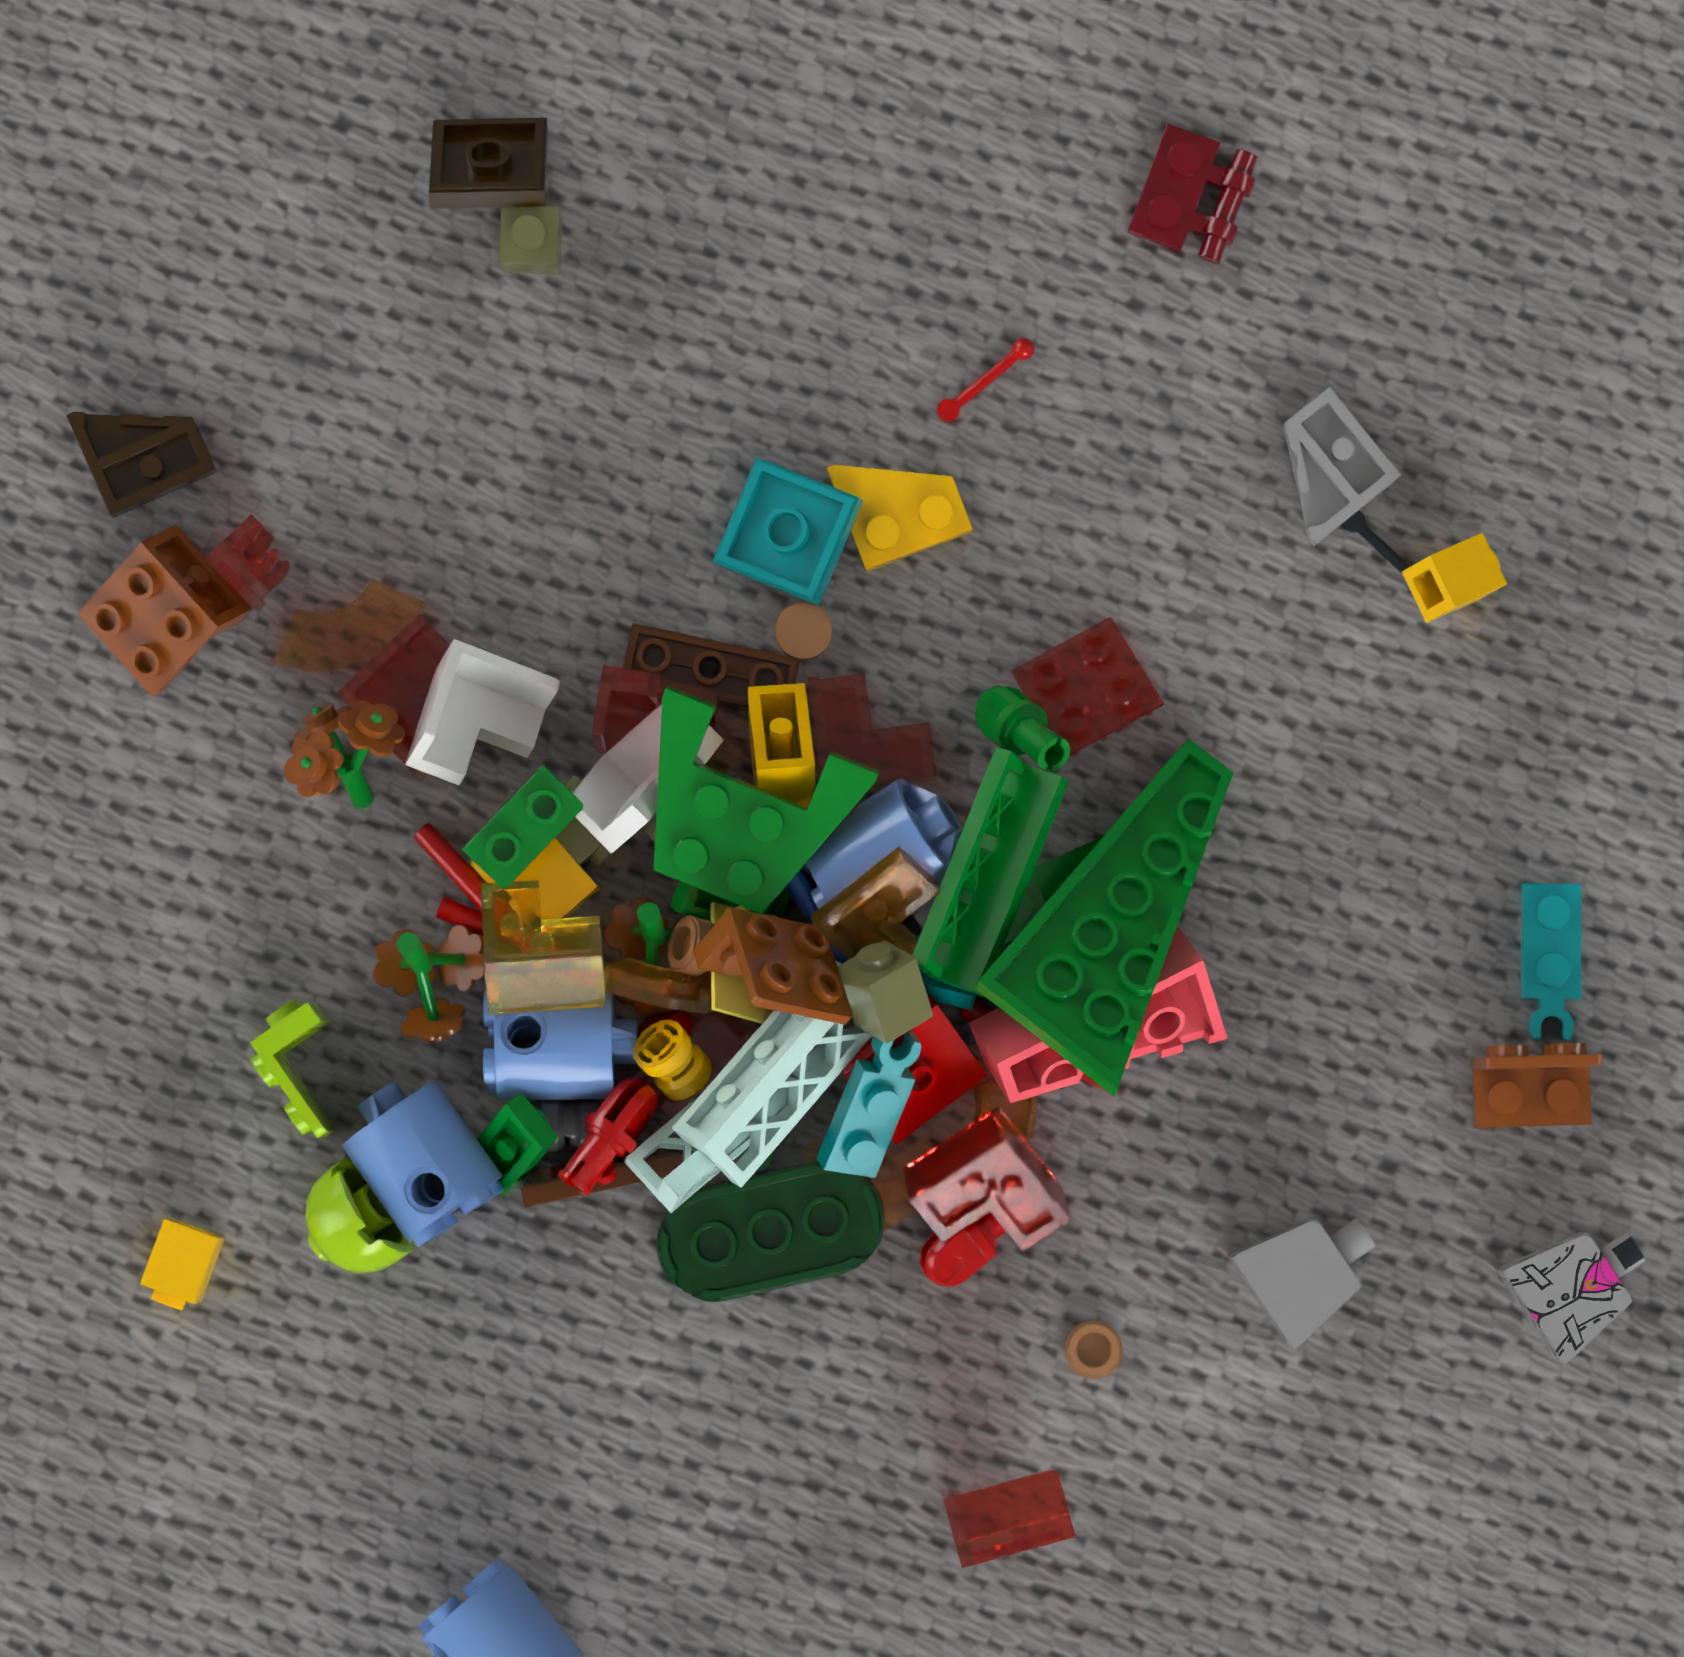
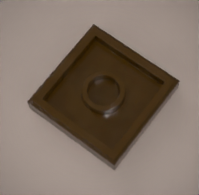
(488, 163)

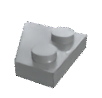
(1333, 464)

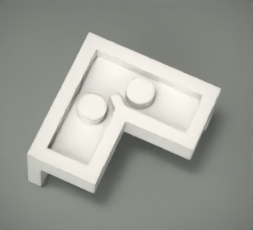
(479, 699)
(623, 784)

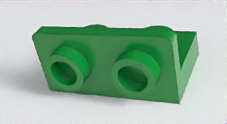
(523, 827)

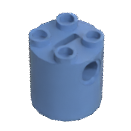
(873, 829)
(571, 1059)
(410, 1143)
(496, 1621)

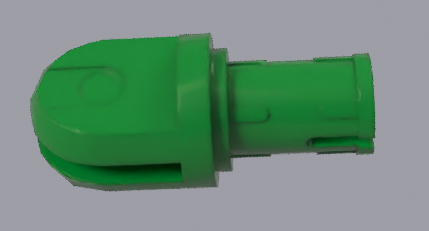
(1020, 726)

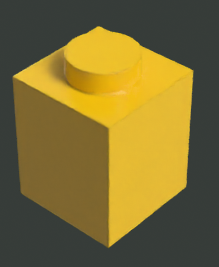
(1454, 577)
(181, 1263)

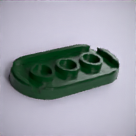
(771, 1232)

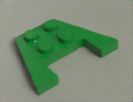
(732, 833)

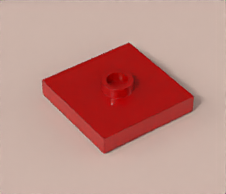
(941, 1071)

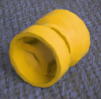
(671, 1058)

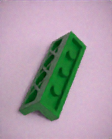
(989, 871)

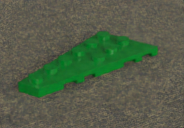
(1100, 941)

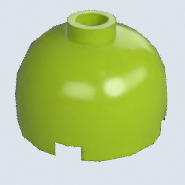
(351, 1223)

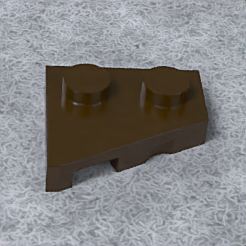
(140, 456)

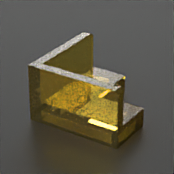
(538, 960)

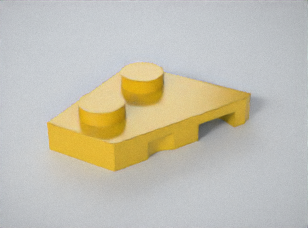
(900, 512)

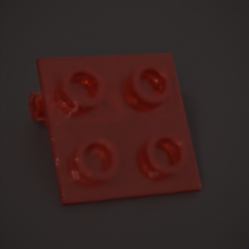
(1089, 686)

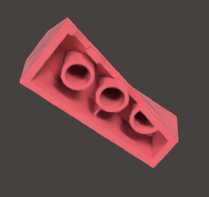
(1177, 1013)

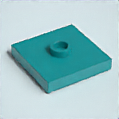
(788, 531)

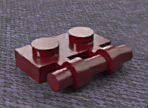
(1175, 188)

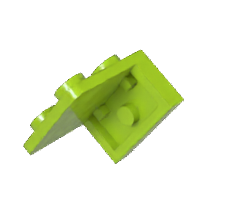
(289, 1028)

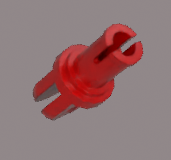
(610, 1133)
(962, 1254)

